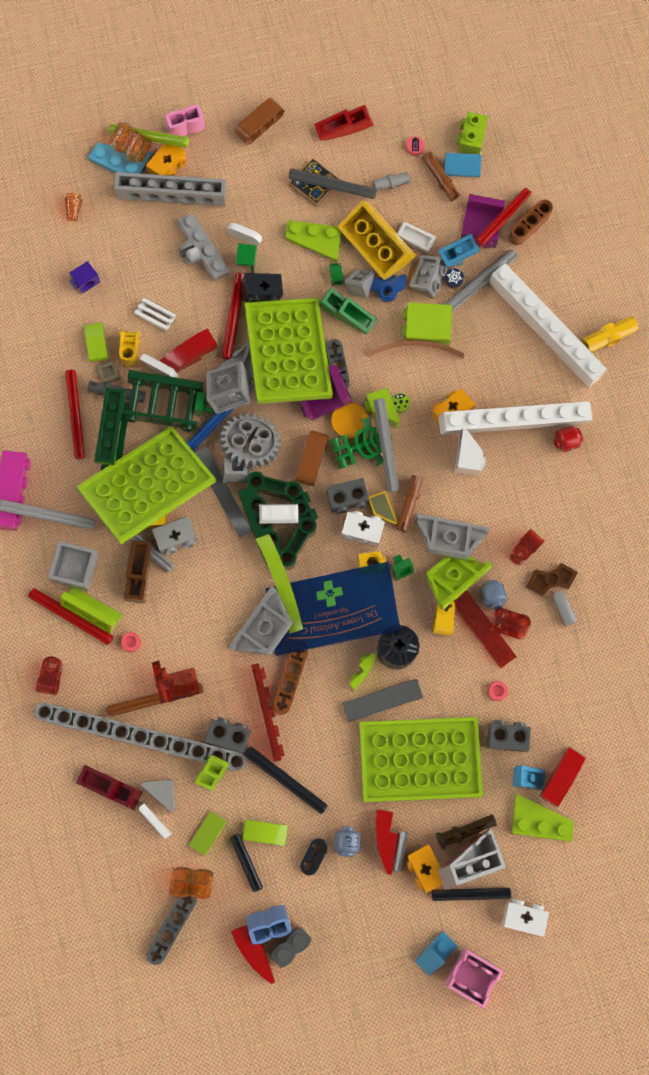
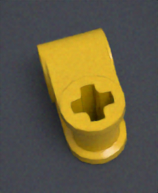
(129, 345)
(444, 620)

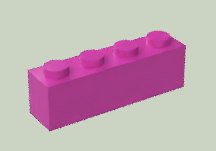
(12, 485)

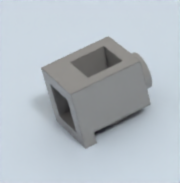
(232, 472)

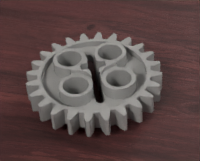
(266, 447)

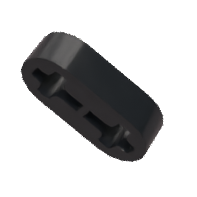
(318, 859)

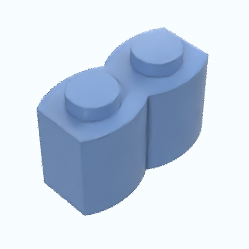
(268, 924)

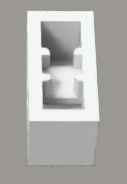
(353, 525)
(535, 925)

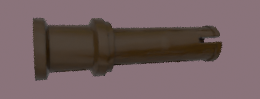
(457, 834)

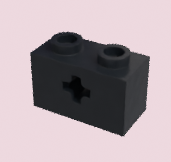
(261, 287)

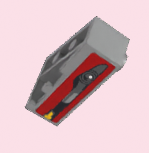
(473, 861)

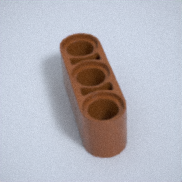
(259, 121)
(533, 215)
(312, 458)

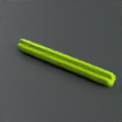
(159, 137)

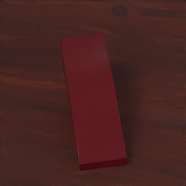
(109, 787)

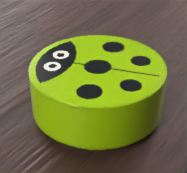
(401, 402)

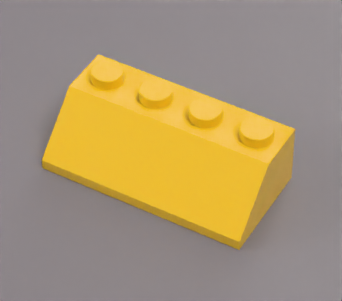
(376, 240)

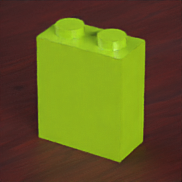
(427, 322)

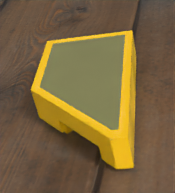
(382, 508)

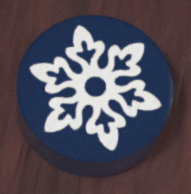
(454, 278)

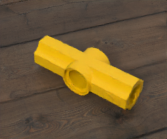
(610, 334)

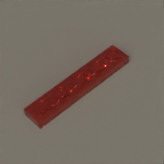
(481, 627)
(268, 713)

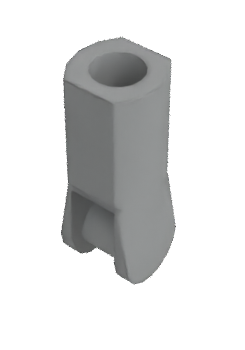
(564, 608)

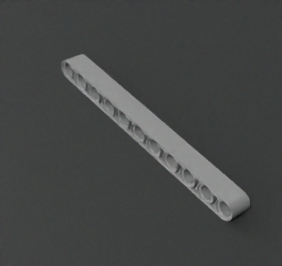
(132, 731)

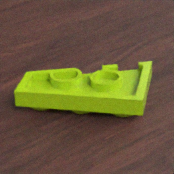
(316, 237)
(540, 822)

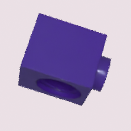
(84, 277)

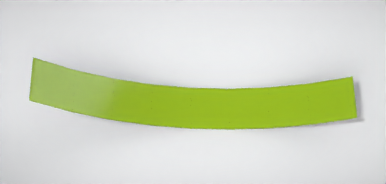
(281, 580)

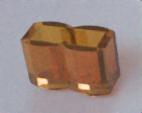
(130, 141)
(191, 882)

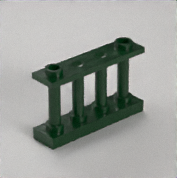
(174, 386)
(112, 428)

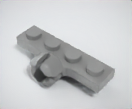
(200, 248)

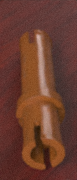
(444, 181)
(409, 503)

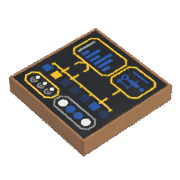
(313, 193)

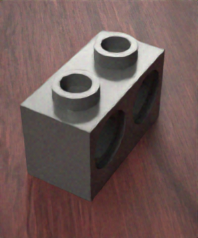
(345, 490)
(226, 740)
(508, 742)

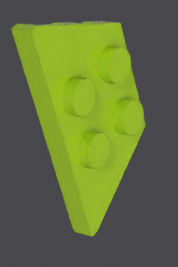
(453, 577)

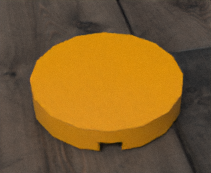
(347, 420)

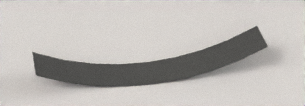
(224, 494)

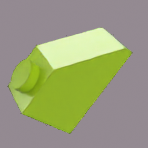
(393, 417)

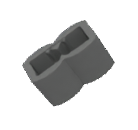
(285, 951)

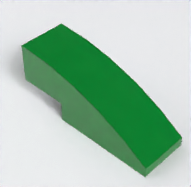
(347, 311)

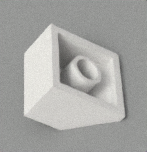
(469, 455)

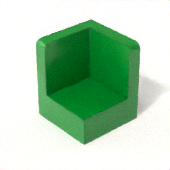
(247, 255)

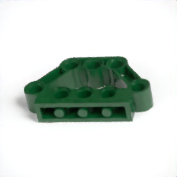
(280, 490)

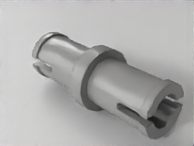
(391, 181)

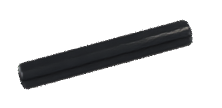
(470, 894)

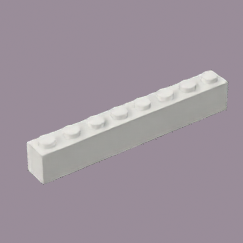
(547, 325)
(515, 418)

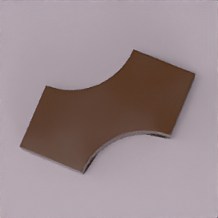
(543, 581)

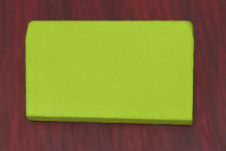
(207, 833)

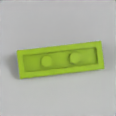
(90, 609)

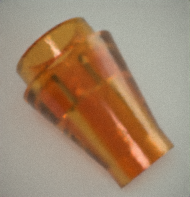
(73, 204)

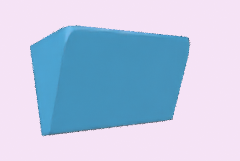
(462, 164)

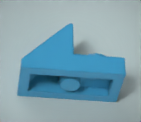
(458, 251)
(528, 777)
(436, 953)

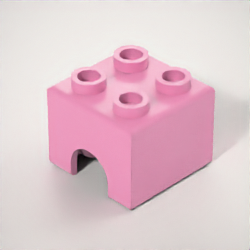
(473, 977)

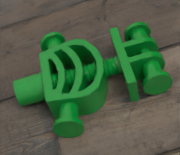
(357, 446)

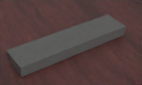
(382, 700)

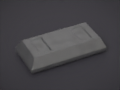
(399, 853)

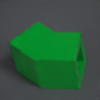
(336, 274)

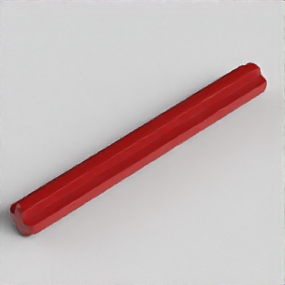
(503, 217)
(233, 317)
(75, 416)
(72, 618)

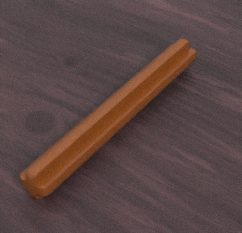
(138, 703)

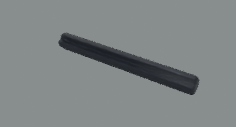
(286, 780)

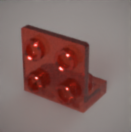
(174, 685)

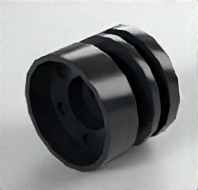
(391, 656)

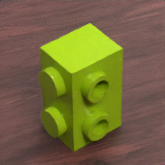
(473, 133)

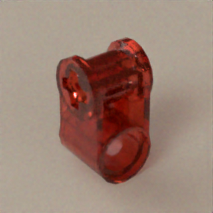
(528, 545)
(512, 625)
(49, 678)

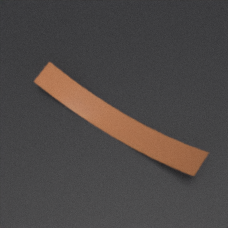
(417, 343)

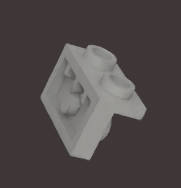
(428, 275)

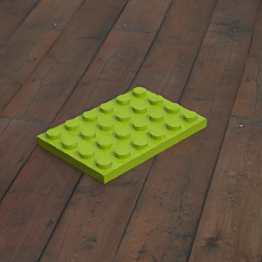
(288, 351)
(146, 484)
(420, 759)

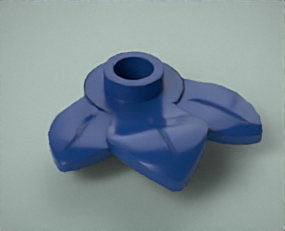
(392, 284)

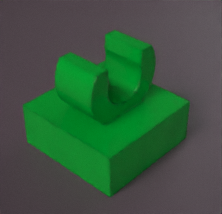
(201, 404)
(402, 567)

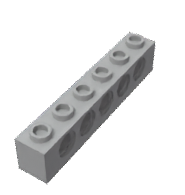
(170, 189)

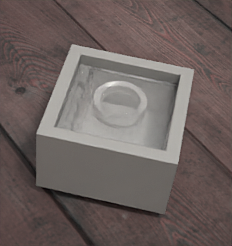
(228, 387)
(73, 566)

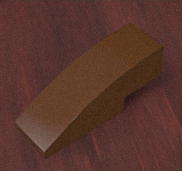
(138, 571)

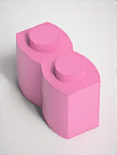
(186, 121)

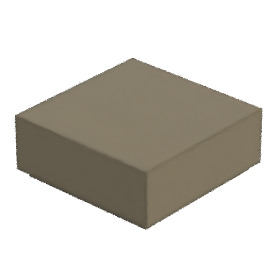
(108, 372)

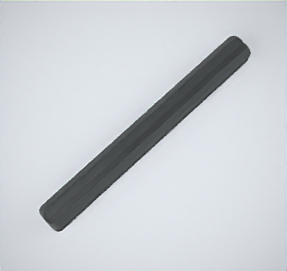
(332, 183)

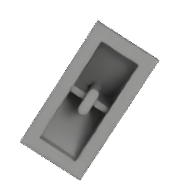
(360, 282)
(163, 792)

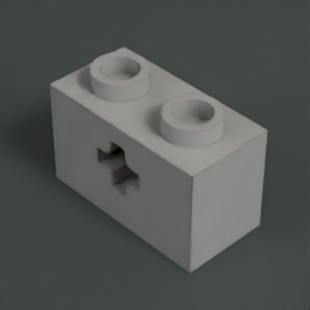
(165, 533)

